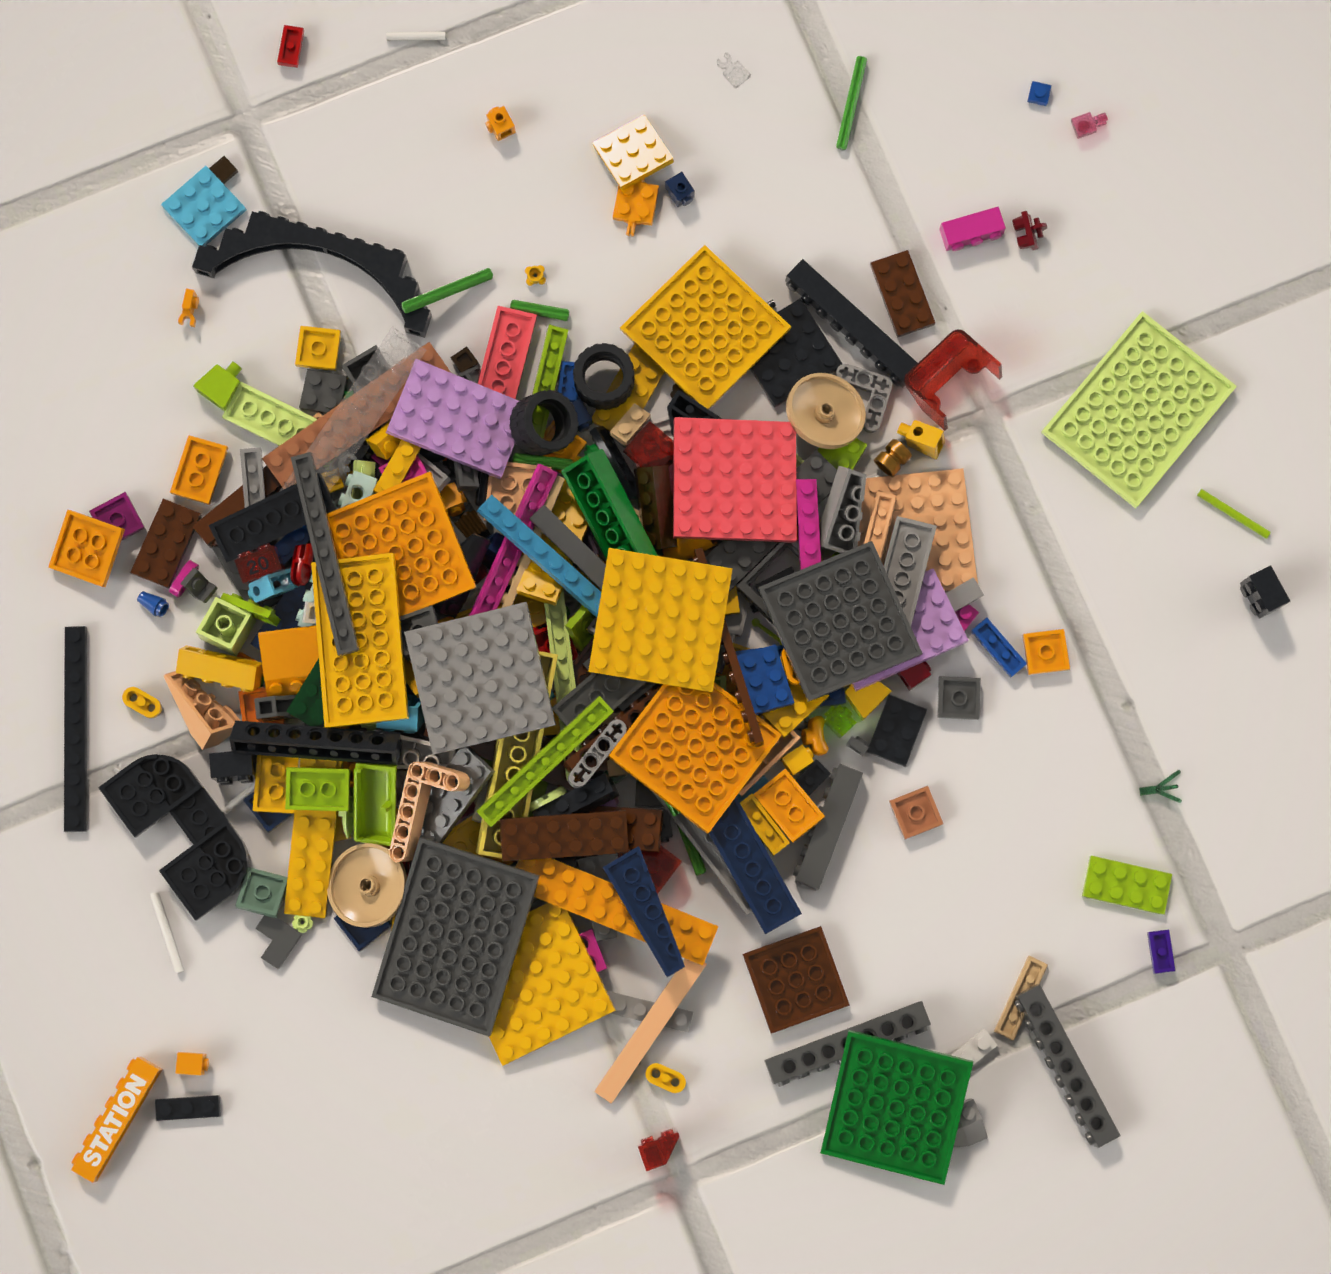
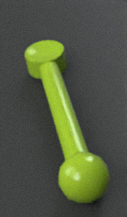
(756, 623)

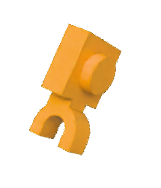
(190, 303)

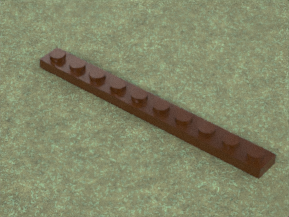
(736, 676)

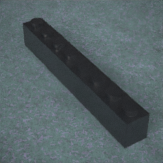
(850, 321)

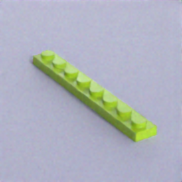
(544, 761)

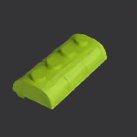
(374, 803)

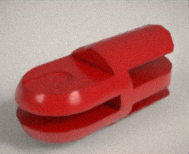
(301, 564)

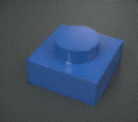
(1039, 93)

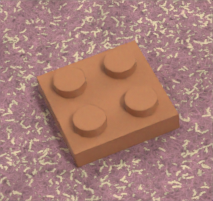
(916, 812)

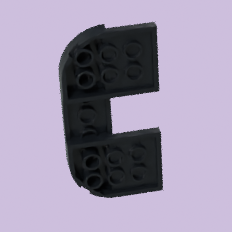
(215, 861)

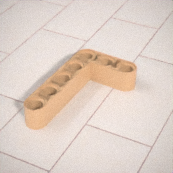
(418, 803)

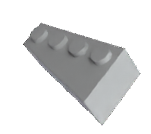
(843, 511)

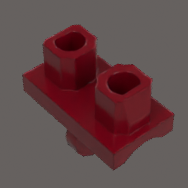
(1025, 222)

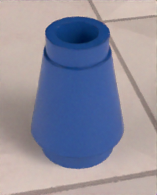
(154, 604)

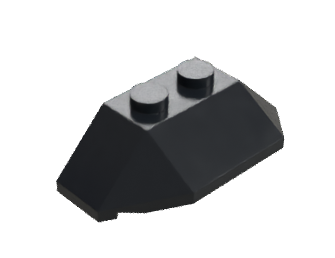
(686, 407)

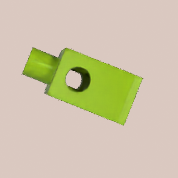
(219, 384)

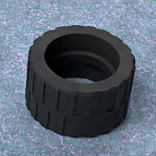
(598, 353)
(564, 417)

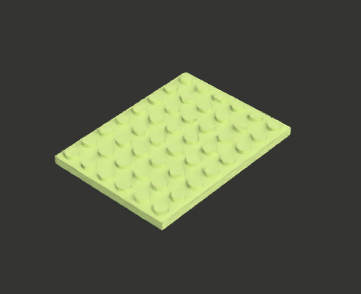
(1138, 409)

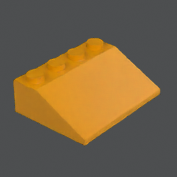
(287, 658)

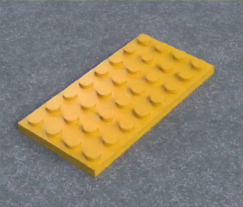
(369, 682)

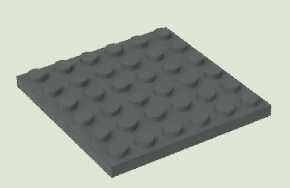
(840, 621)

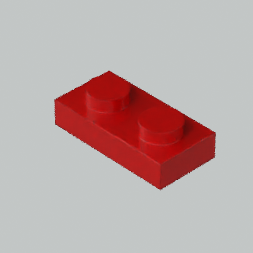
(290, 46)

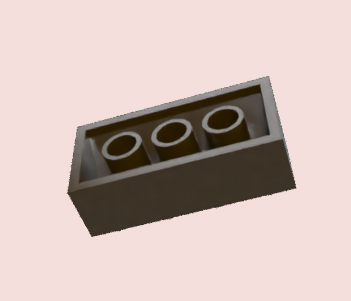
(656, 505)

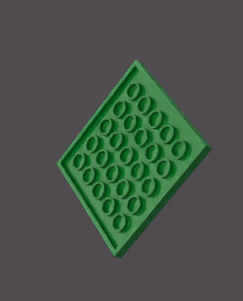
(896, 1107)

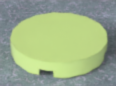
(547, 798)

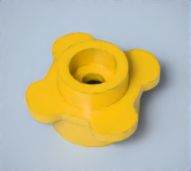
(530, 271)

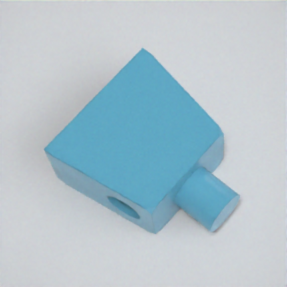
(263, 588)

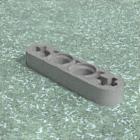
(595, 752)

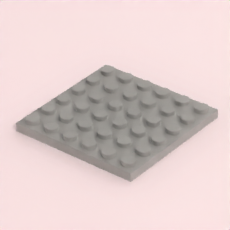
(480, 678)

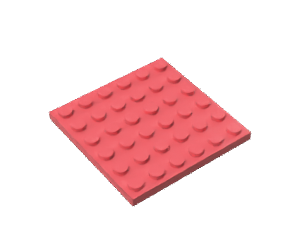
(734, 480)

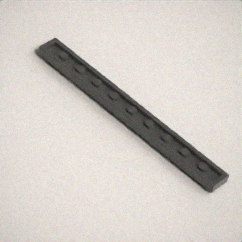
(325, 554)

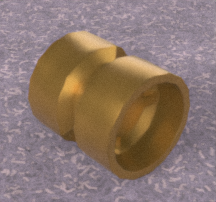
(892, 458)

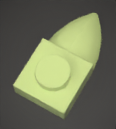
(348, 818)

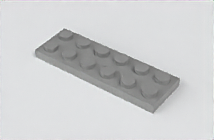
(908, 560)

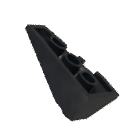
(474, 551)

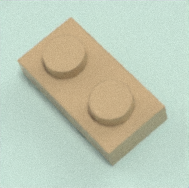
(630, 424)

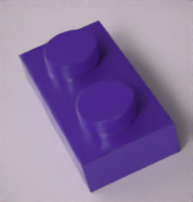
(1161, 951)

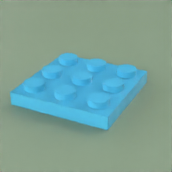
(203, 207)

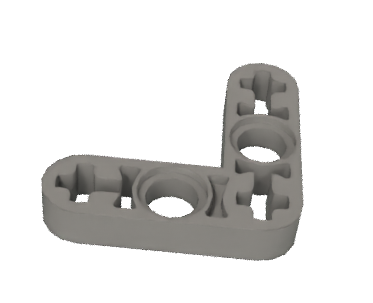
(876, 392)

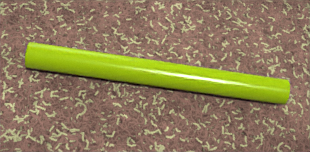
(1233, 513)

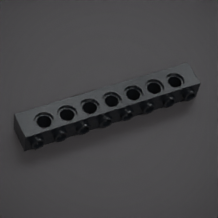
(315, 742)

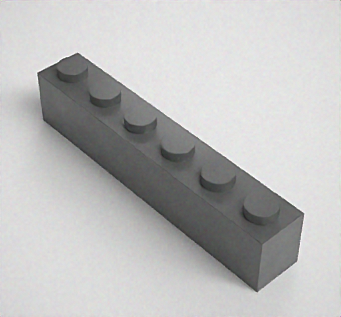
(827, 831)

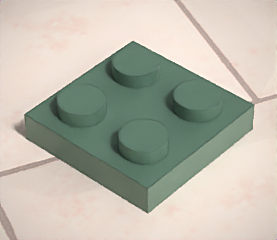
(262, 892)

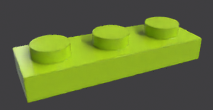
(264, 614)

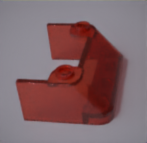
(941, 364)

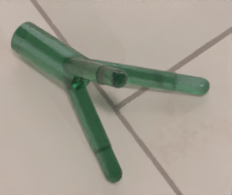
(1160, 788)

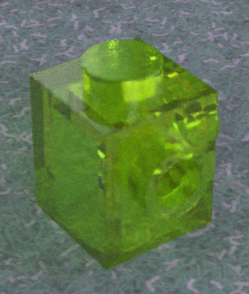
(839, 720)

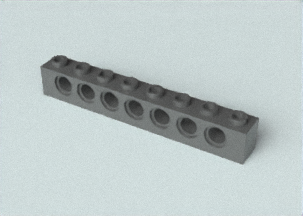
(775, 1064)
(1107, 1130)

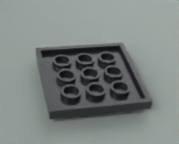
(795, 355)

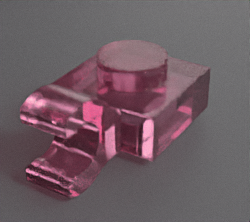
(1086, 124)

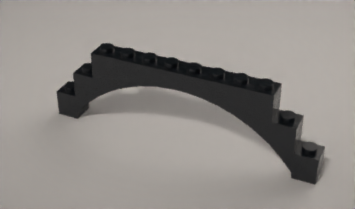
(271, 233)

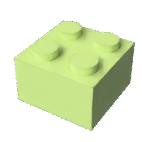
(226, 626)

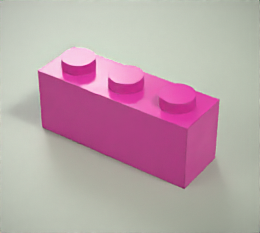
(972, 229)

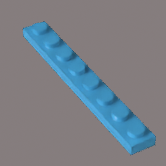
(541, 554)

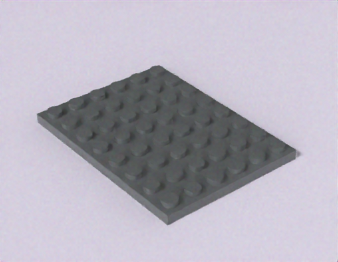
(455, 936)

